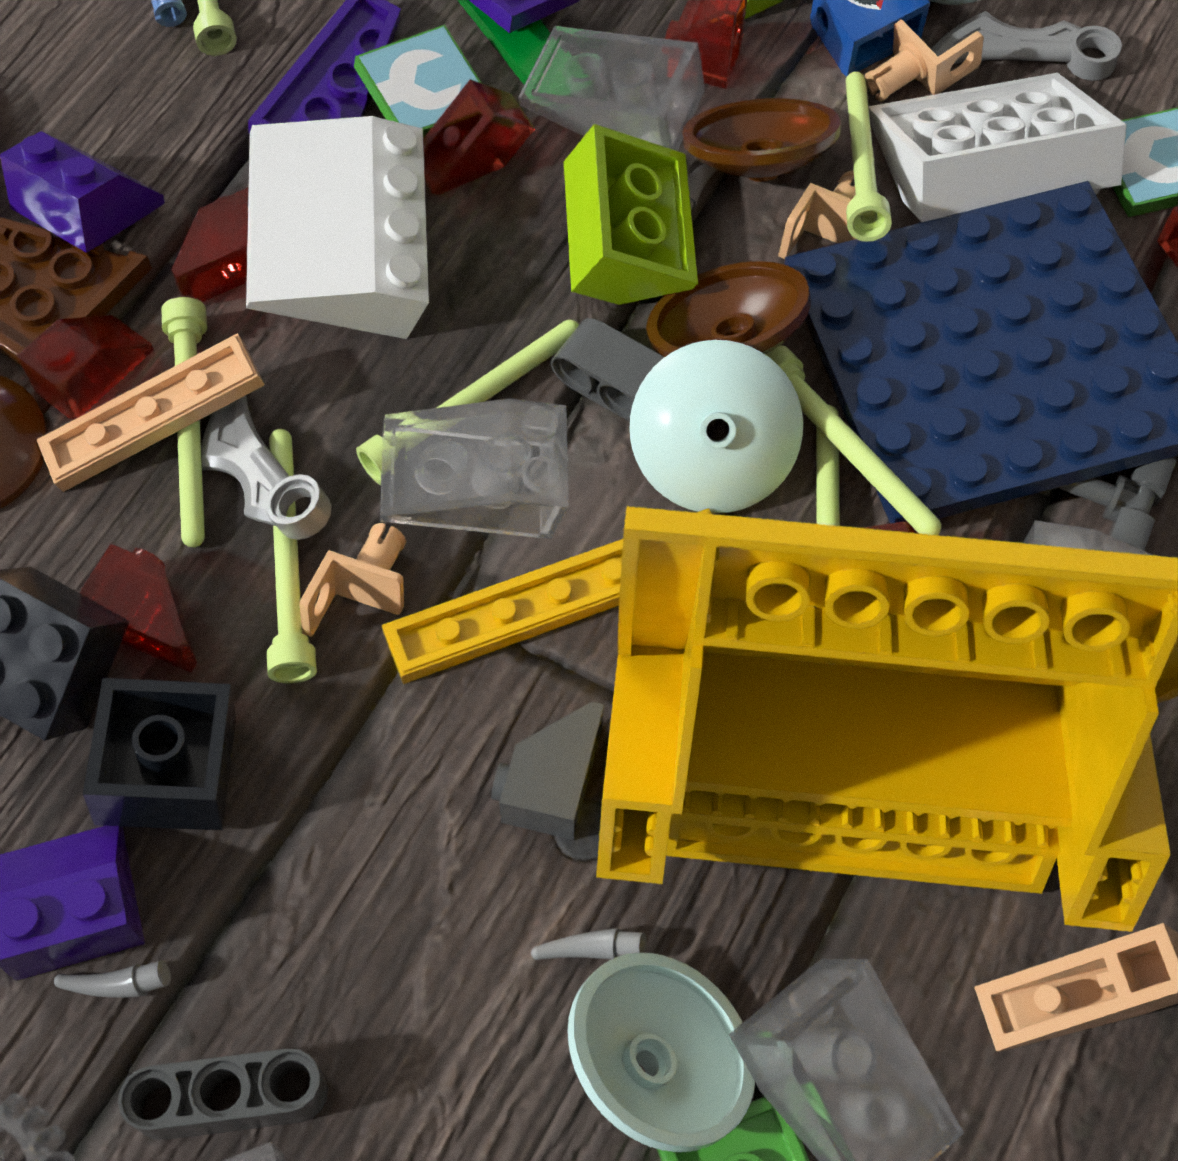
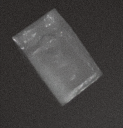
(616, 82)
(477, 467)
(846, 1068)

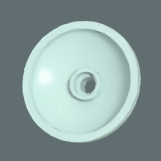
(708, 384)
(678, 1030)

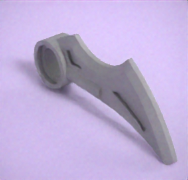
(1052, 44)
(237, 449)

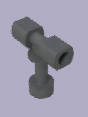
(1128, 500)

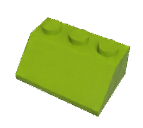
(628, 218)

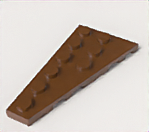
(55, 280)

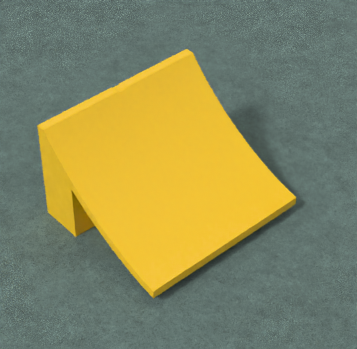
(890, 708)

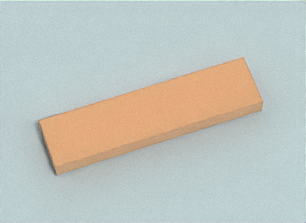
(149, 412)

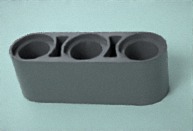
(604, 365)
(195, 1080)

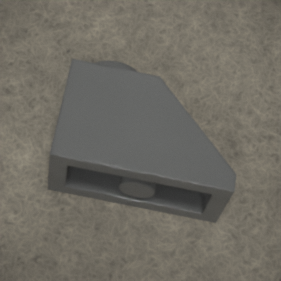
(550, 774)

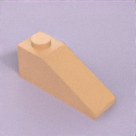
(1083, 989)

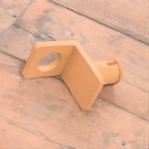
(918, 62)
(821, 214)
(358, 579)

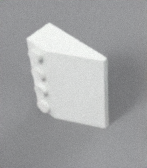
(997, 144)
(338, 223)

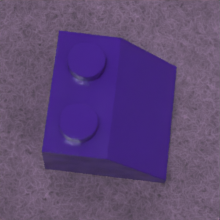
(73, 191)
(67, 902)

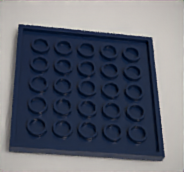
(996, 350)

